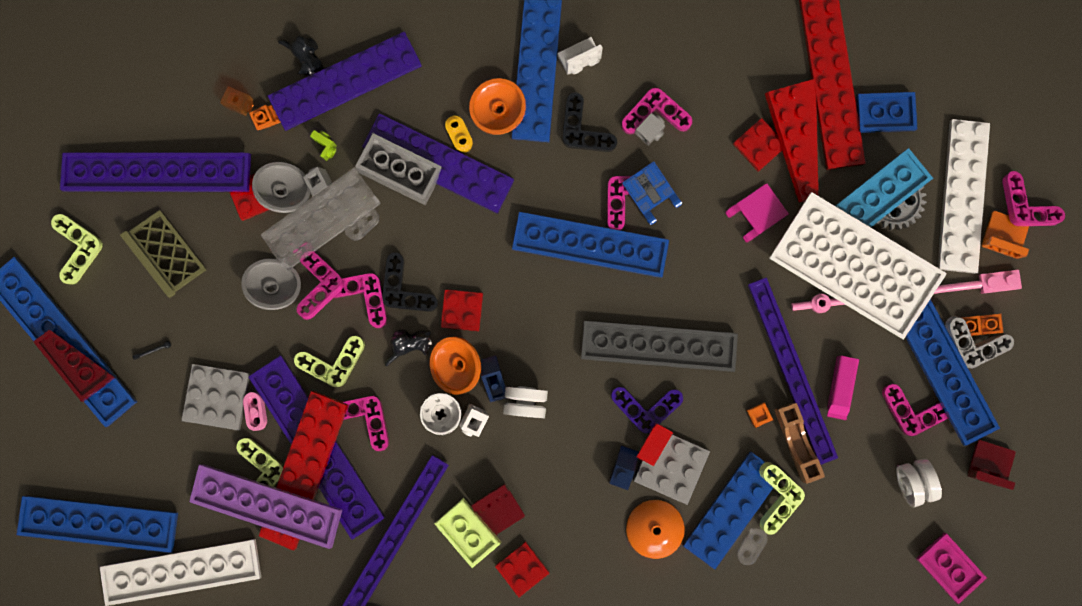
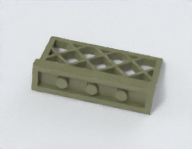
(150, 264)

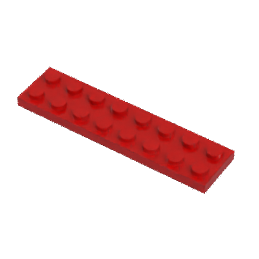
(309, 454)

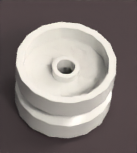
(525, 402)
(919, 482)

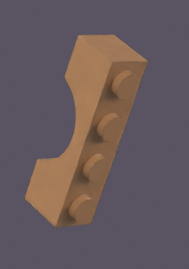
(800, 449)

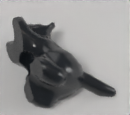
(303, 50)
(404, 343)

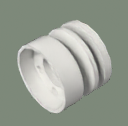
(435, 404)

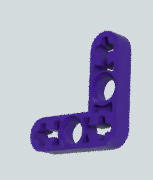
(650, 414)

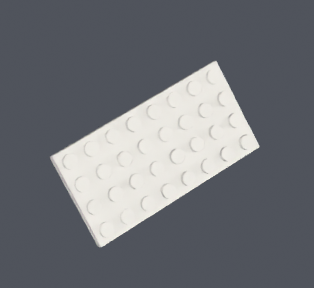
(857, 265)

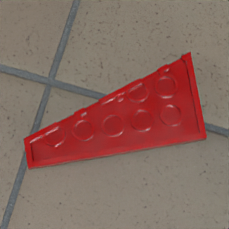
(796, 126)

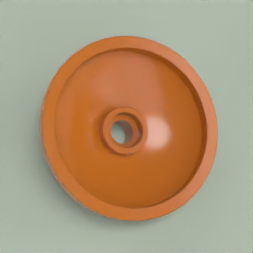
(489, 98)
(447, 367)
(646, 518)

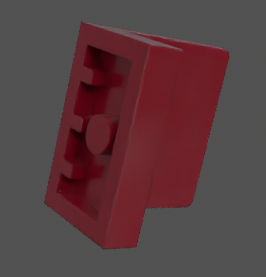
(992, 464)
(498, 509)

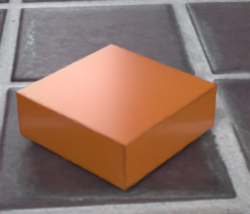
(759, 415)

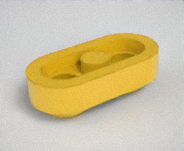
(459, 133)

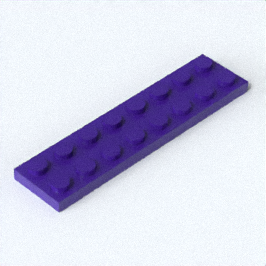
(344, 81)
(458, 171)

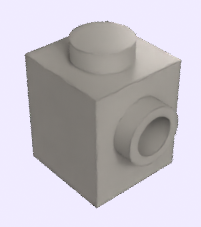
(651, 129)

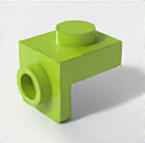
(324, 140)

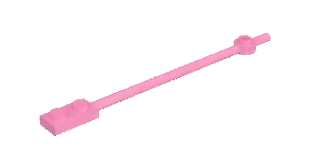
(987, 283)

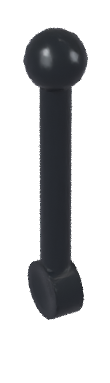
(167, 344)

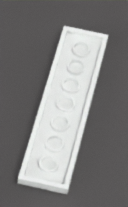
(963, 196)
(180, 572)

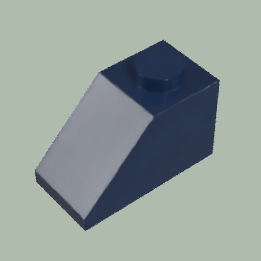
(492, 378)
(624, 468)

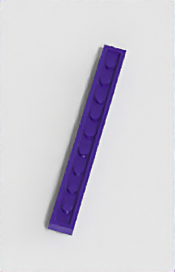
(792, 370)
(397, 532)

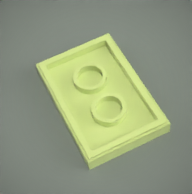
(467, 533)

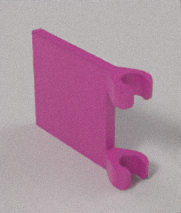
(760, 209)

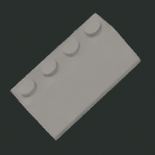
(398, 169)

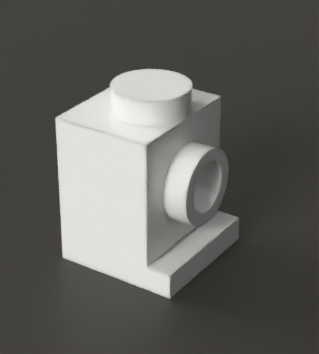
(473, 428)

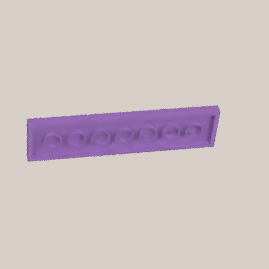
(266, 506)

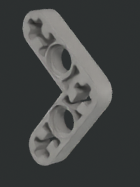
(974, 350)

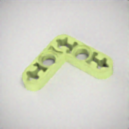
(83, 244)
(329, 369)
(265, 468)
(785, 498)

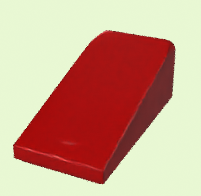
(654, 444)

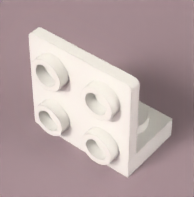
(580, 55)

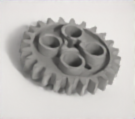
(905, 213)

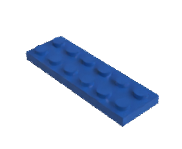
(730, 512)

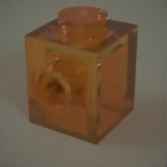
(237, 101)

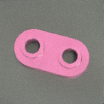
(254, 411)

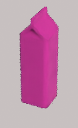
(842, 387)

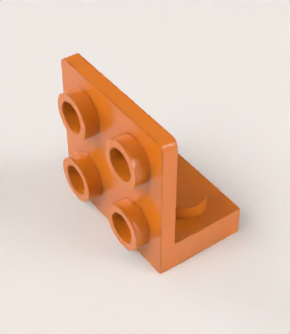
(1005, 237)

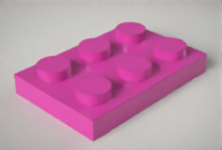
(951, 568)

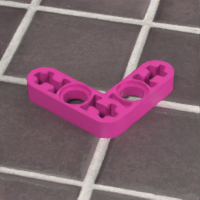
(659, 107)
(621, 190)
(1027, 212)
(325, 281)
(364, 288)
(365, 410)
(916, 419)

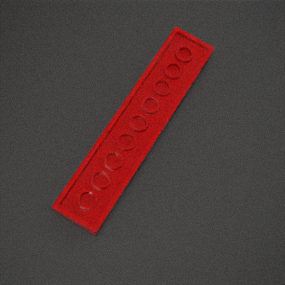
(833, 83)

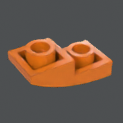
(264, 117)
(984, 324)

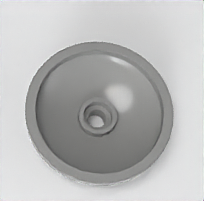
(283, 179)
(270, 275)

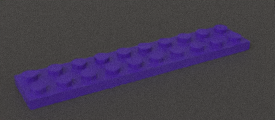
(155, 172)
(340, 480)

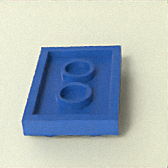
(887, 112)

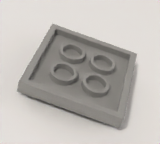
(215, 397)
(675, 470)

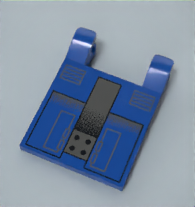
(649, 189)

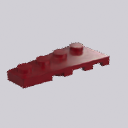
(74, 367)

